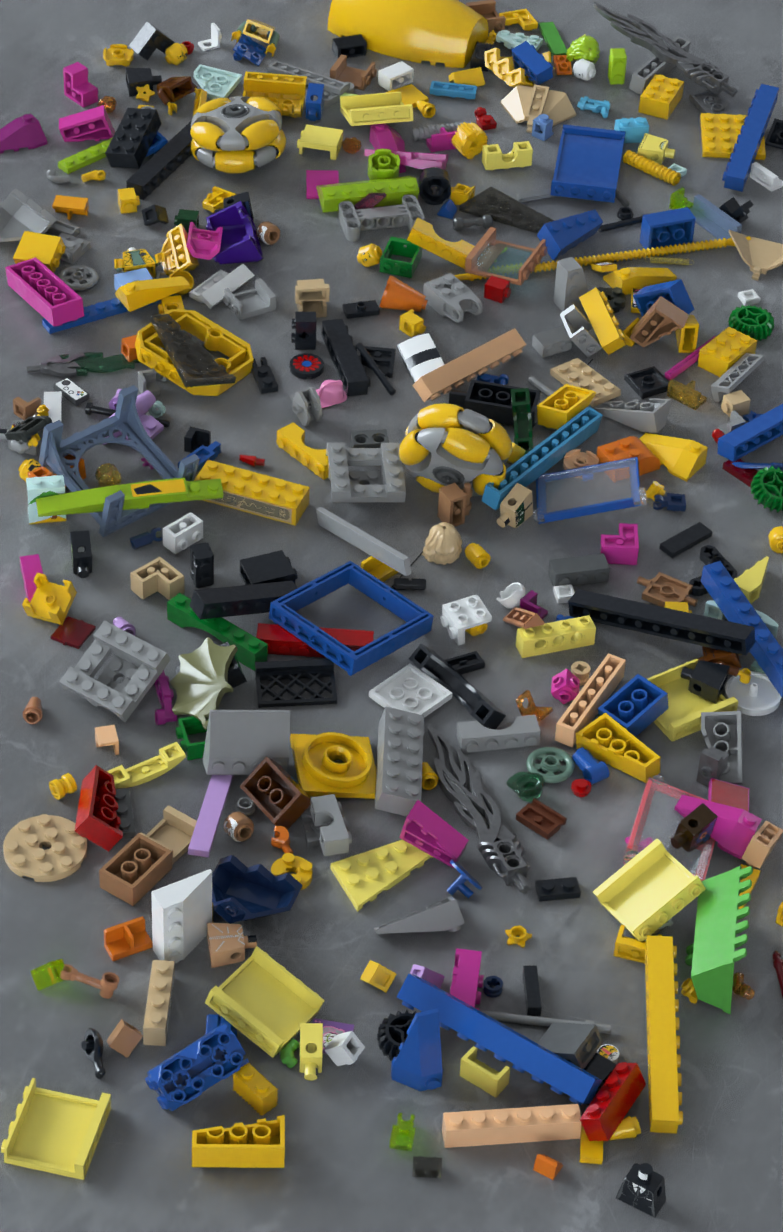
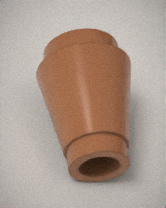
(33, 711)

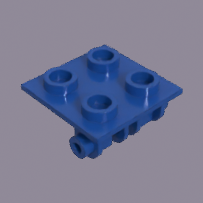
(249, 49)

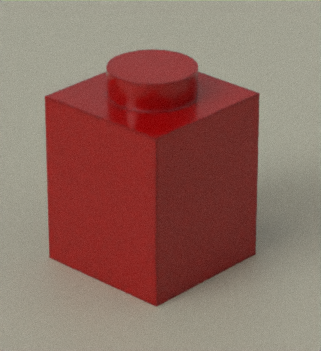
(497, 289)

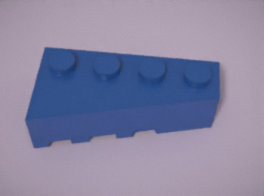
(569, 232)

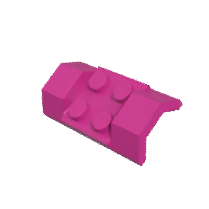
(203, 243)

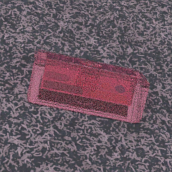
(370, 201)

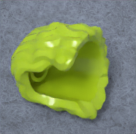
(580, 49)

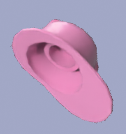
(331, 393)

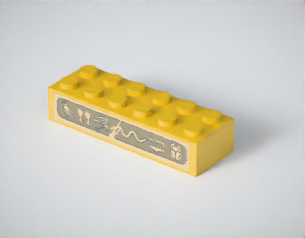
(257, 492)

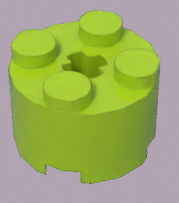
(383, 165)

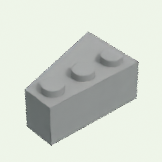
(569, 284)

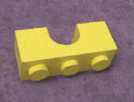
(518, 157)

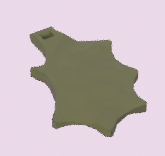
(202, 680)

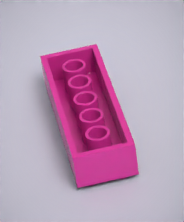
(45, 292)

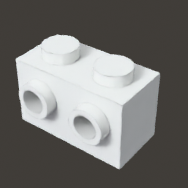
(395, 76)
(183, 533)

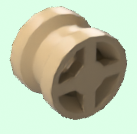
(581, 671)

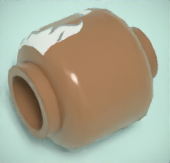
(268, 233)
(238, 826)

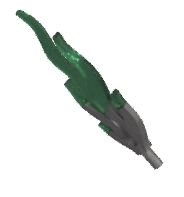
(81, 364)

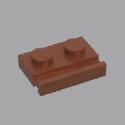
(541, 819)

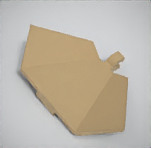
(528, 102)
(758, 253)

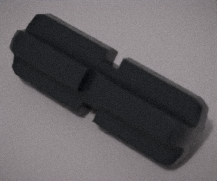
(405, 583)

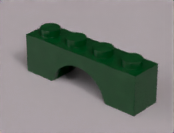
(522, 418)

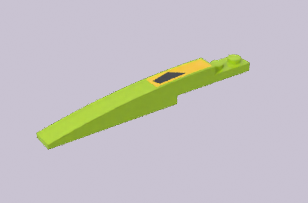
(137, 496)

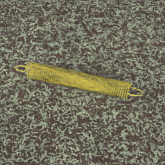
(669, 262)

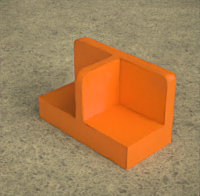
(127, 939)

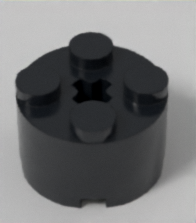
(434, 185)

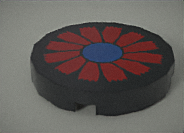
(306, 366)

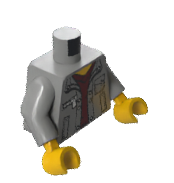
(30, 447)

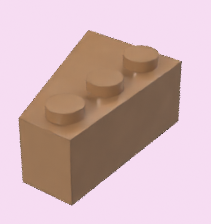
(658, 321)

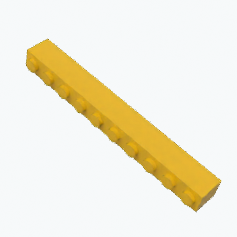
(661, 1035)

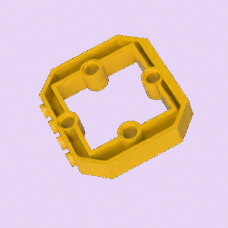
(214, 339)

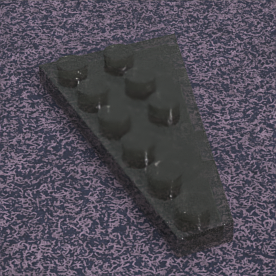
(504, 210)
(190, 359)

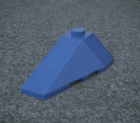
(420, 1055)

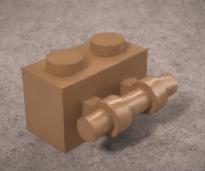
(454, 503)

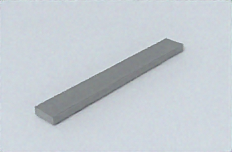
(364, 541)

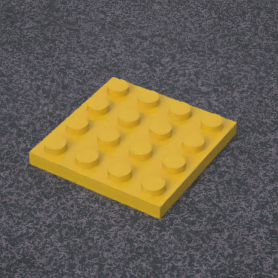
(720, 134)

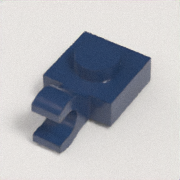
(672, 501)

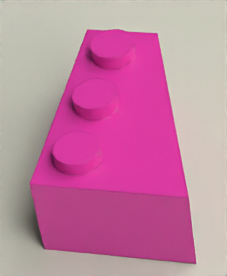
(86, 125)
(433, 834)
(467, 976)

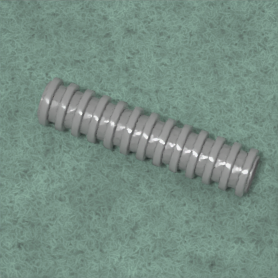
(426, 132)

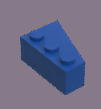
(535, 65)

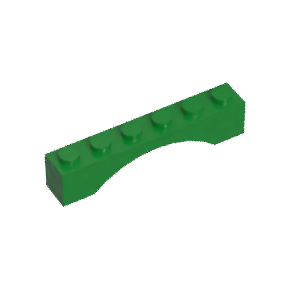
(249, 647)

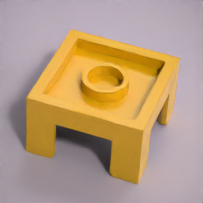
(50, 600)

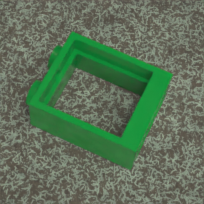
(396, 247)
(186, 727)

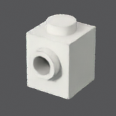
(344, 1048)

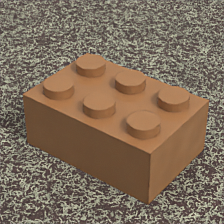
(135, 869)

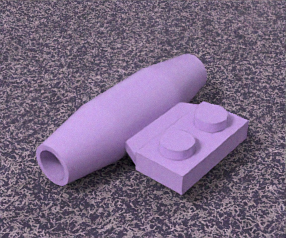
(151, 425)

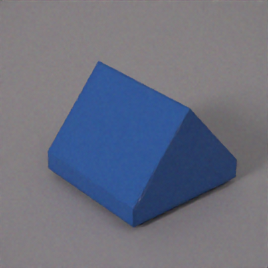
(448, 210)

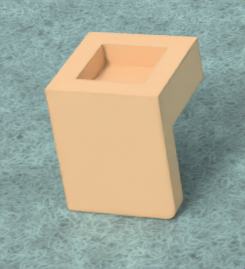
(107, 736)

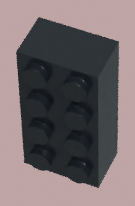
(133, 138)
(495, 401)

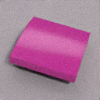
(319, 177)

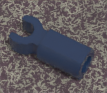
(145, 538)

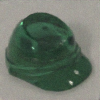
(526, 785)

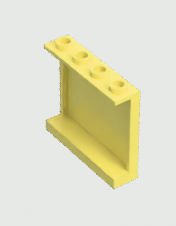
(375, 109)
(684, 707)
(648, 891)
(265, 1002)
(56, 1131)

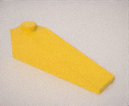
(638, 278)
(144, 292)
(679, 455)

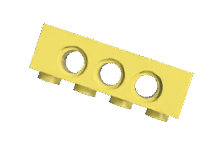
(556, 636)

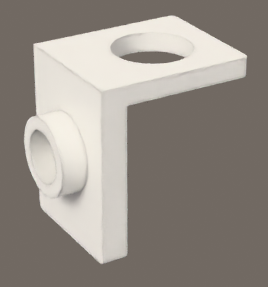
(214, 41)

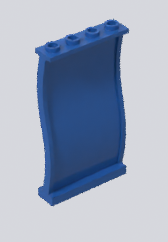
(588, 163)

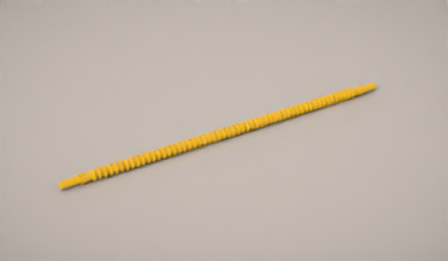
(628, 255)

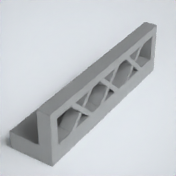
(735, 375)

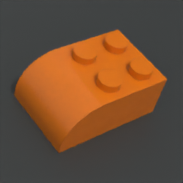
(629, 448)

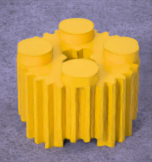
(469, 139)

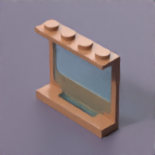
(503, 259)

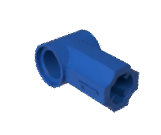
(591, 768)

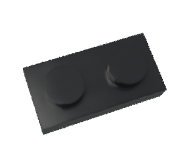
(557, 889)

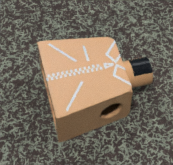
(227, 943)

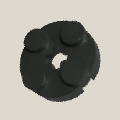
(616, 297)

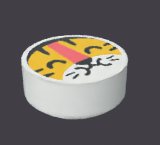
(609, 1052)

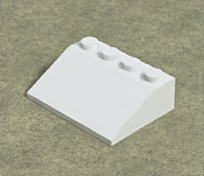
(181, 916)

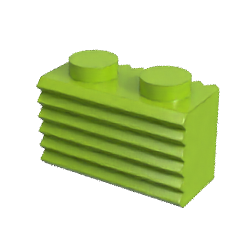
(617, 66)

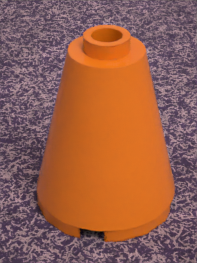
(402, 296)

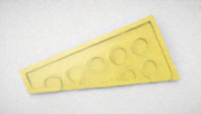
(377, 870)

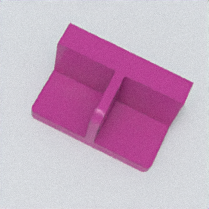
(440, 141)

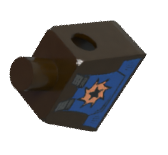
(694, 829)

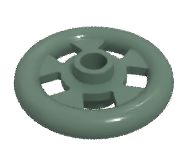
(551, 764)

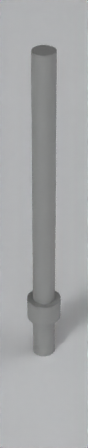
(541, 1021)

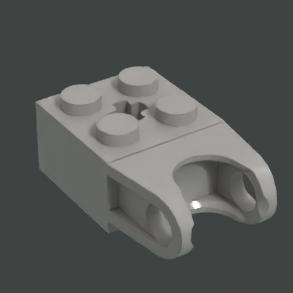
(451, 297)

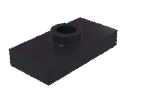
(361, 309)

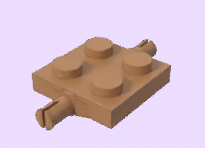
(666, 588)

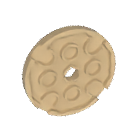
(25, 853)

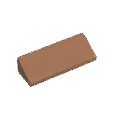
(523, 618)

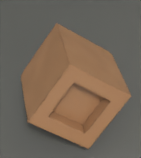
(26, 409)
(124, 1038)

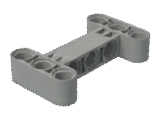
(359, 220)

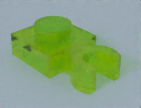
(403, 1134)

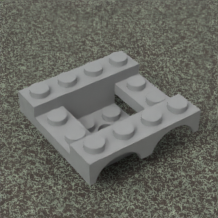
(365, 486)
(133, 659)

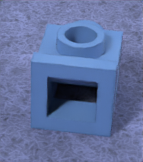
(542, 124)

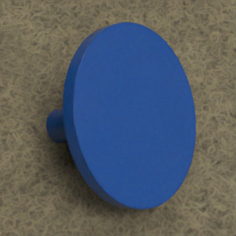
(459, 884)

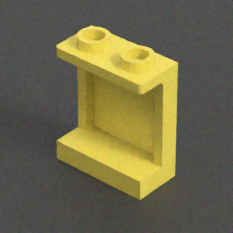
(321, 139)

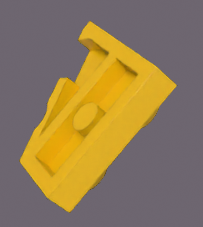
(215, 199)

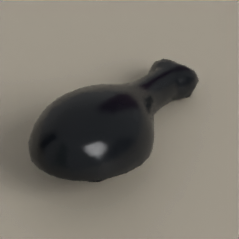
(94, 1049)

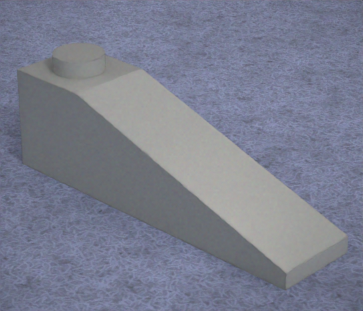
(641, 416)
(725, 733)
(437, 917)

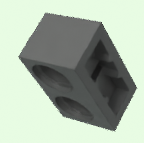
(368, 438)

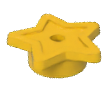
(144, 97)
(517, 931)

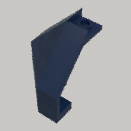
(250, 892)

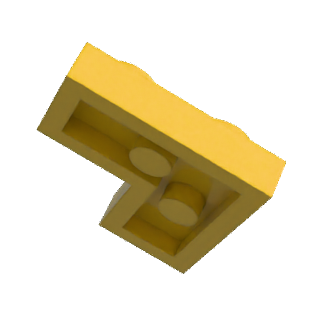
(520, 17)

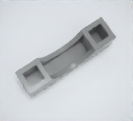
(477, 738)

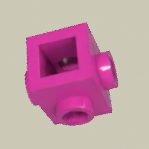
(565, 686)

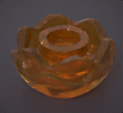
(108, 102)
(351, 145)

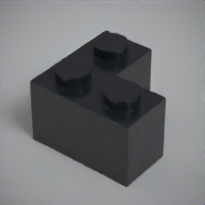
(148, 40)

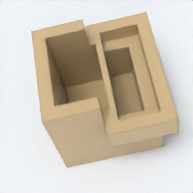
(312, 296)

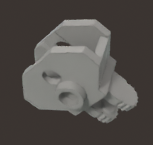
(307, 405)

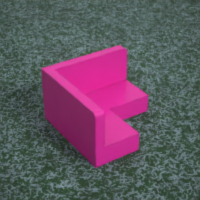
(621, 548)

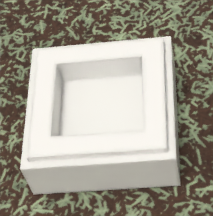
(749, 297)
(563, 593)

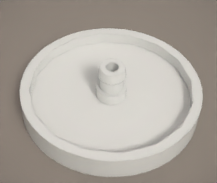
(756, 697)

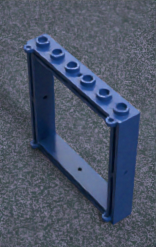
(284, 614)

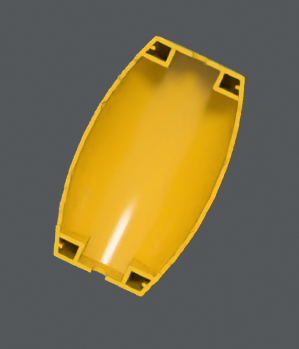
(412, 28)

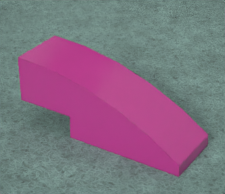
(29, 567)

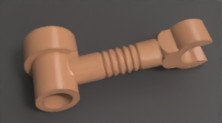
(106, 985)

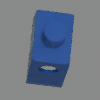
(314, 109)

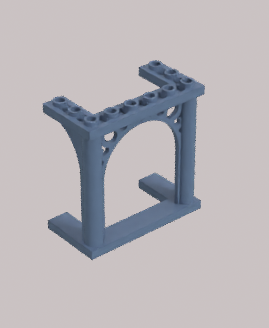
(128, 422)

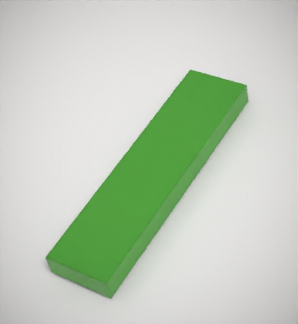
(552, 38)

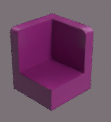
(529, 603)

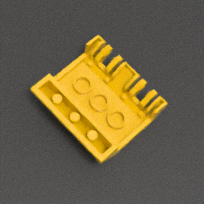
(284, 90)

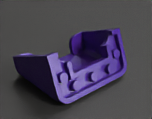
(239, 236)

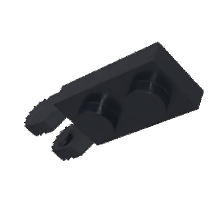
(264, 377)

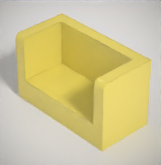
(482, 1074)

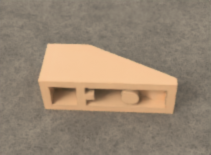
(762, 844)

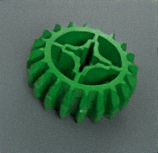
(752, 321)
(768, 493)

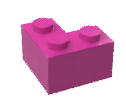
(77, 85)

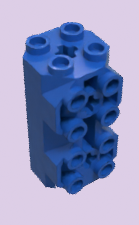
(196, 1068)

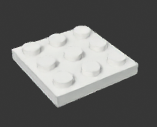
(411, 692)

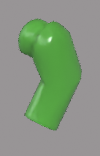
(287, 1053)

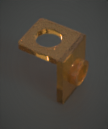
(540, 712)

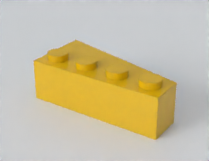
(603, 320)
(618, 748)
(241, 1145)

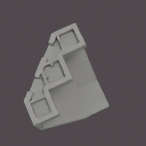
(22, 214)

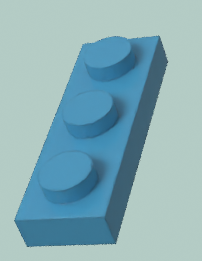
(453, 90)

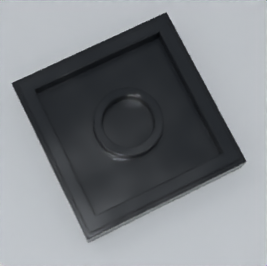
(647, 382)

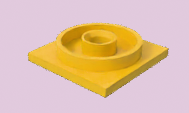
(322, 776)

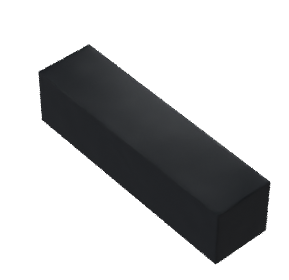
(532, 991)

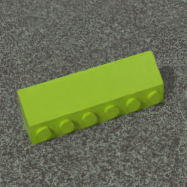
(394, 188)

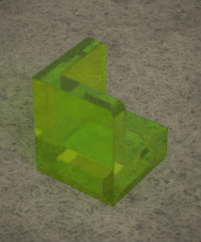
(678, 200)
(48, 974)

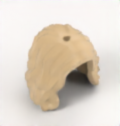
(442, 544)

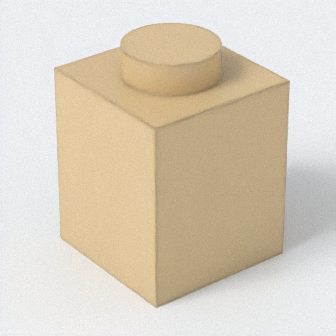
(736, 401)

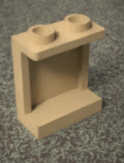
(173, 832)

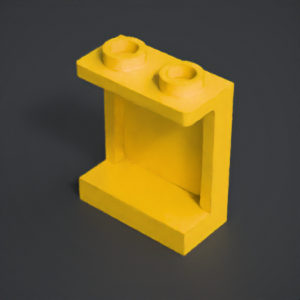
(42, 246)

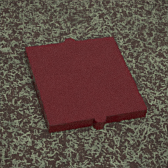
(73, 632)

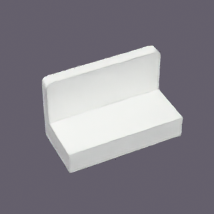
(765, 177)

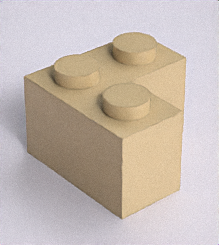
(155, 577)

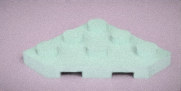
(512, 40)
(216, 82)

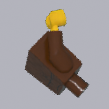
(175, 89)
(729, 659)

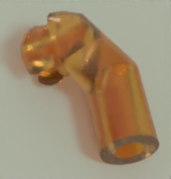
(741, 988)

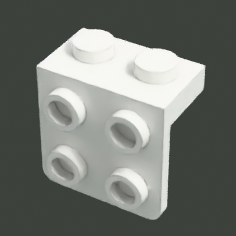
(462, 615)

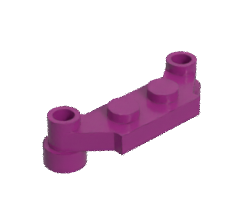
(165, 698)

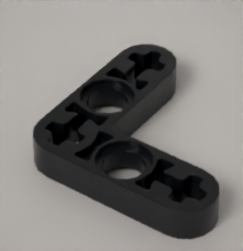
(709, 555)

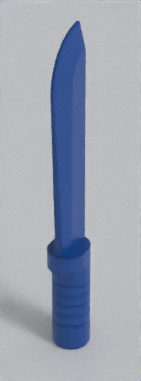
(747, 465)

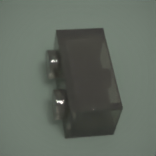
(427, 1167)

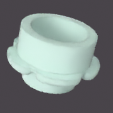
(157, 413)

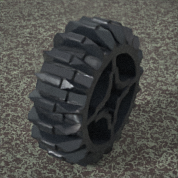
(393, 1032)

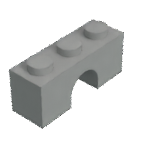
(334, 834)

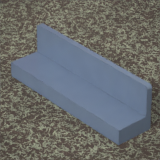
(713, 218)

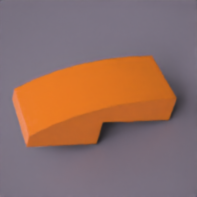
(562, 65)

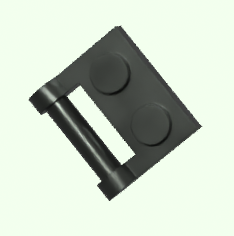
(28, 428)

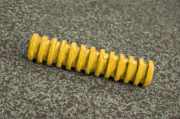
(651, 167)

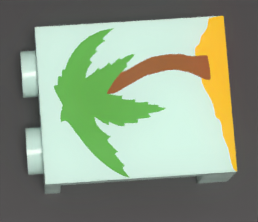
(43, 487)

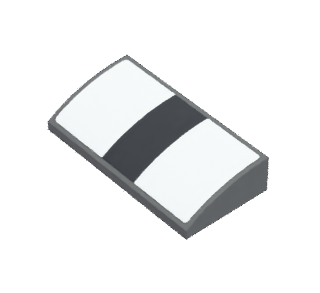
(420, 355)

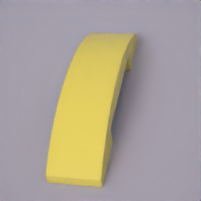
(150, 769)

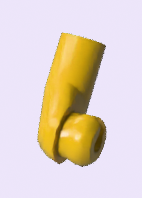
(97, 175)

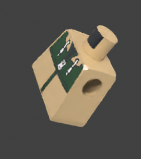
(516, 507)

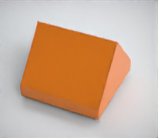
(547, 1166)

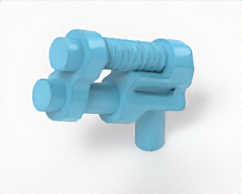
(594, 105)

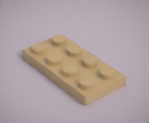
(581, 375)

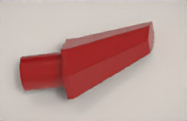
(252, 460)

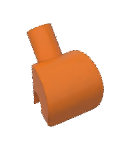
(281, 839)

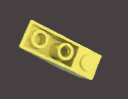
(752, 580)

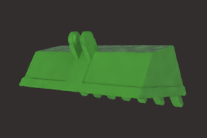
(715, 936)

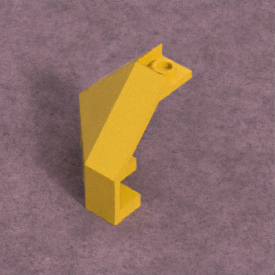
(504, 68)

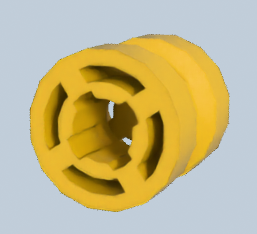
(63, 786)

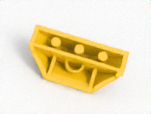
(176, 252)

